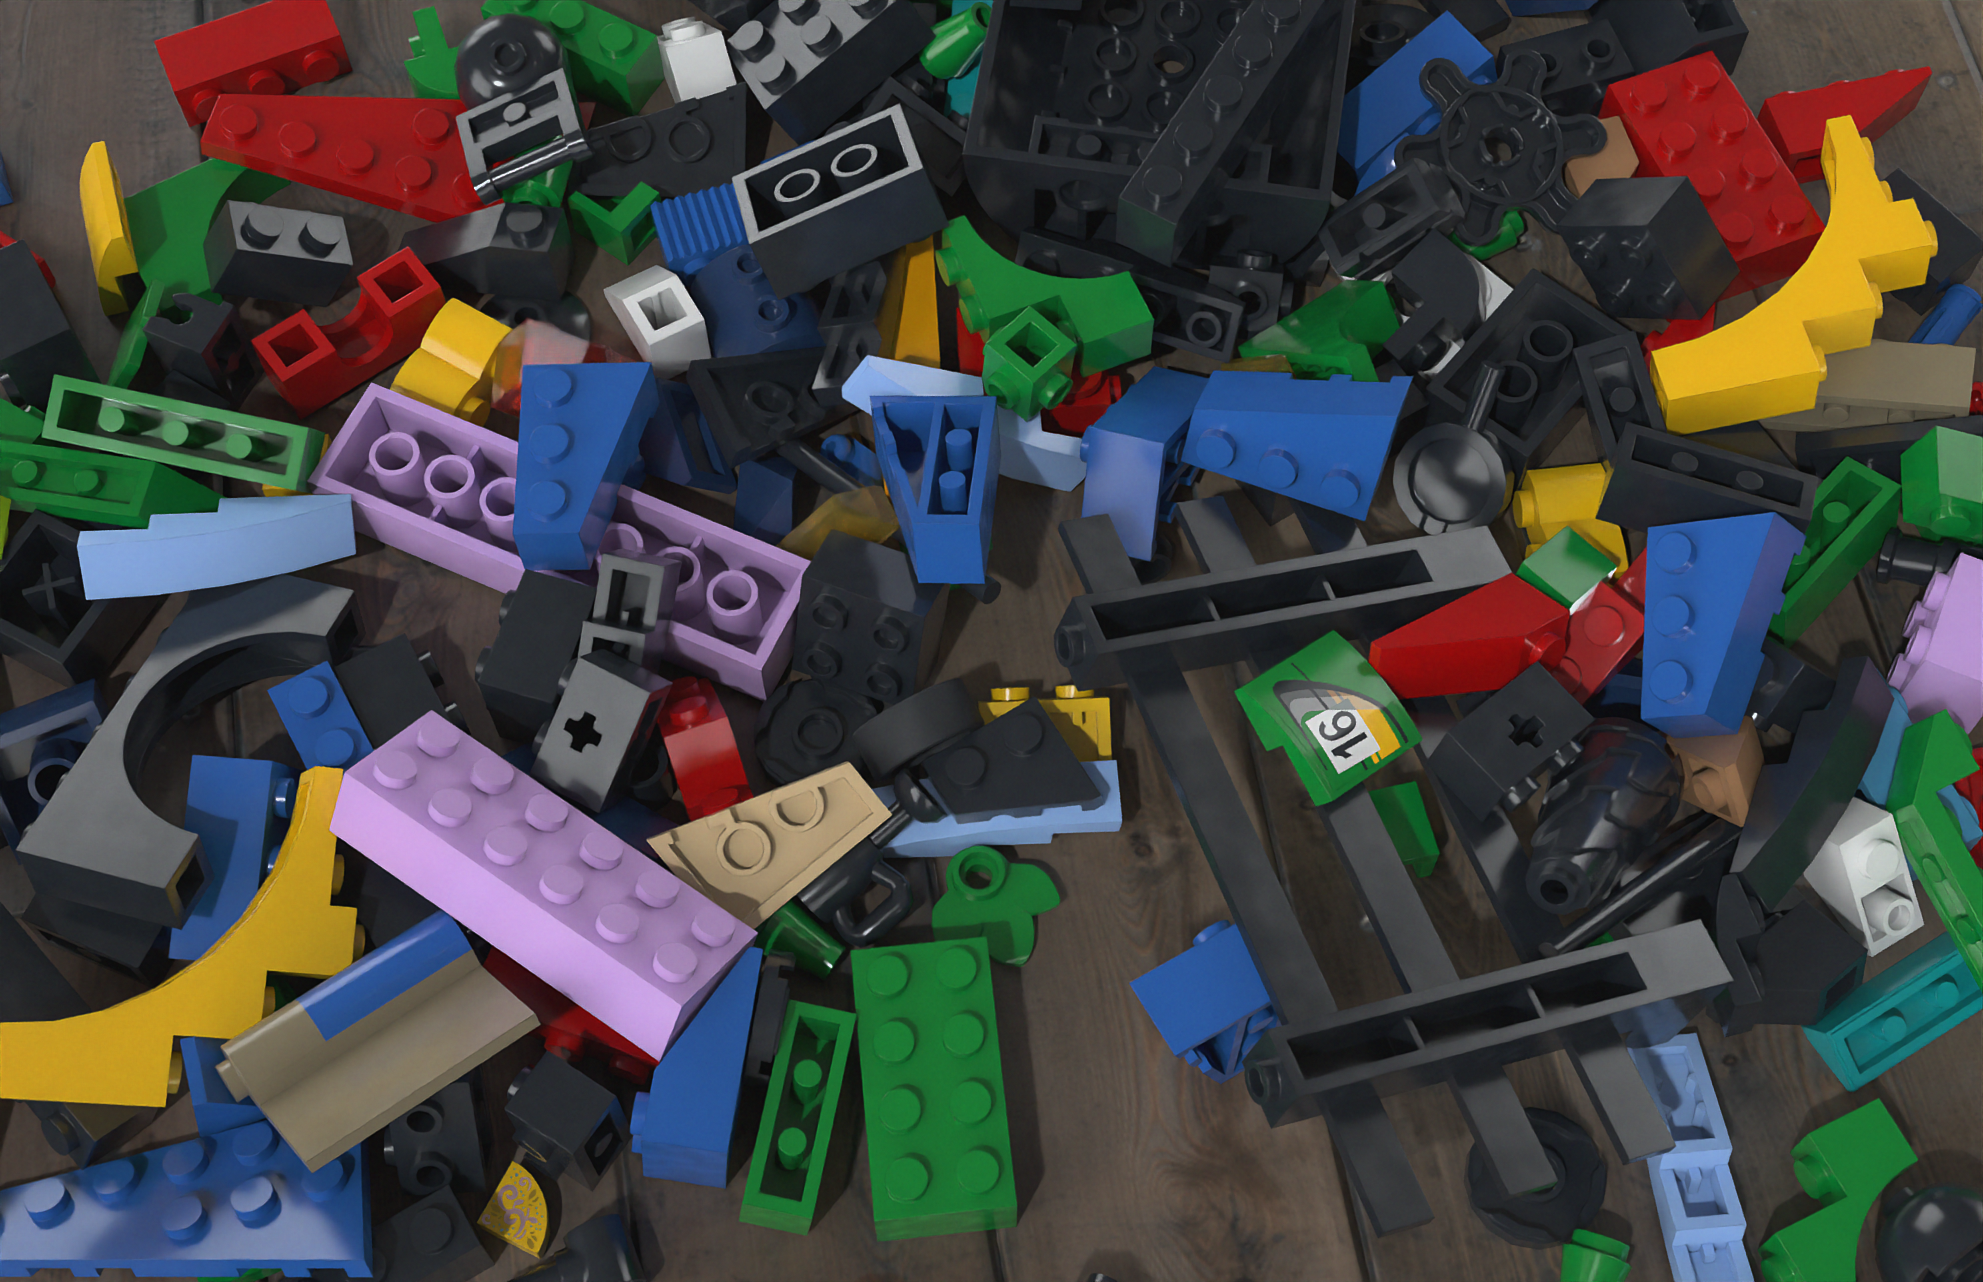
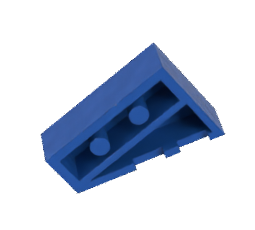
(1298, 436)

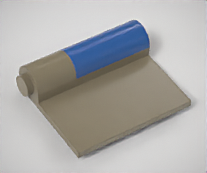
(374, 1040)

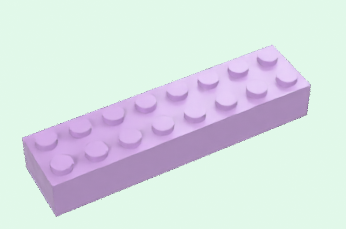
(450, 500)

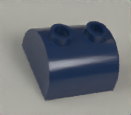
(745, 312)

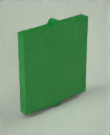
(133, 338)

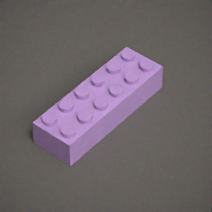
(540, 881)

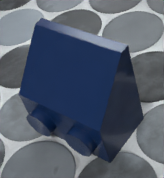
(40, 746)

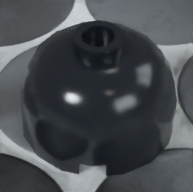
(505, 55)
(1932, 1235)

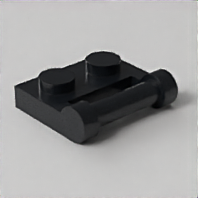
(517, 123)

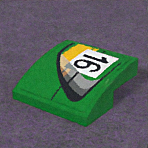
(1328, 716)

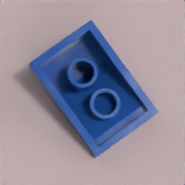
(697, 1089)

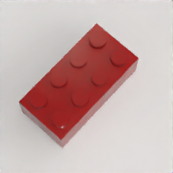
(1699, 127)

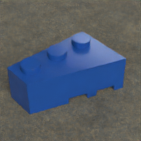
(1391, 97)
(572, 455)
(1137, 457)
(941, 478)
(1708, 616)
(242, 820)
(1209, 1002)

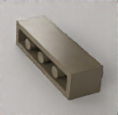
(1887, 387)

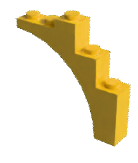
(1776, 352)
(285, 931)

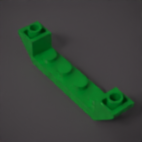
(96, 486)
(1931, 758)

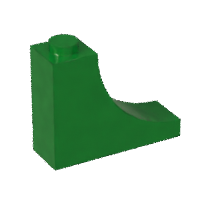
(175, 218)
(1332, 333)

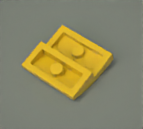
(106, 227)

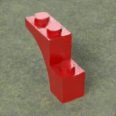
(1604, 634)
(701, 748)

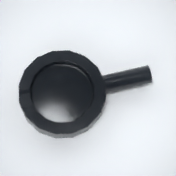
(1455, 469)

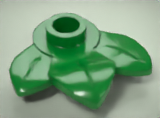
(998, 911)

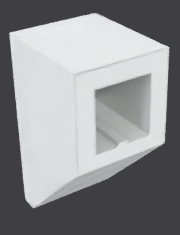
(694, 59)
(660, 320)
(1866, 878)

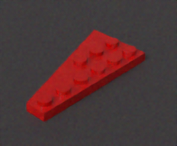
(364, 148)

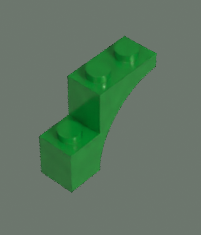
(1097, 314)
(1846, 1170)

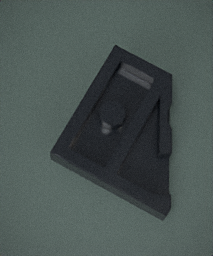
(1011, 769)

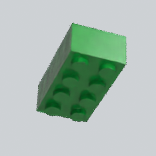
(933, 1089)

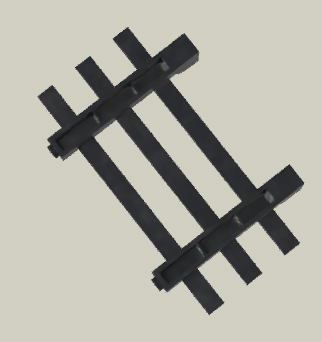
(1441, 1025)

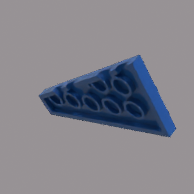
(195, 1212)

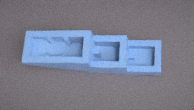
(1025, 449)
(221, 548)
(949, 838)
(1693, 1181)

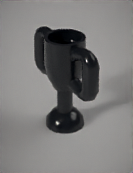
(849, 876)

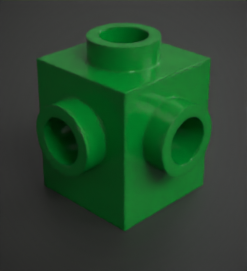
(1028, 365)

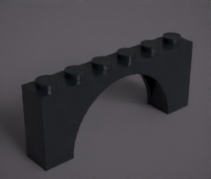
(95, 833)

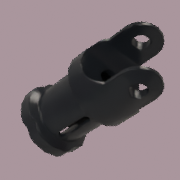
(1918, 560)

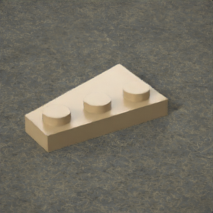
(774, 843)

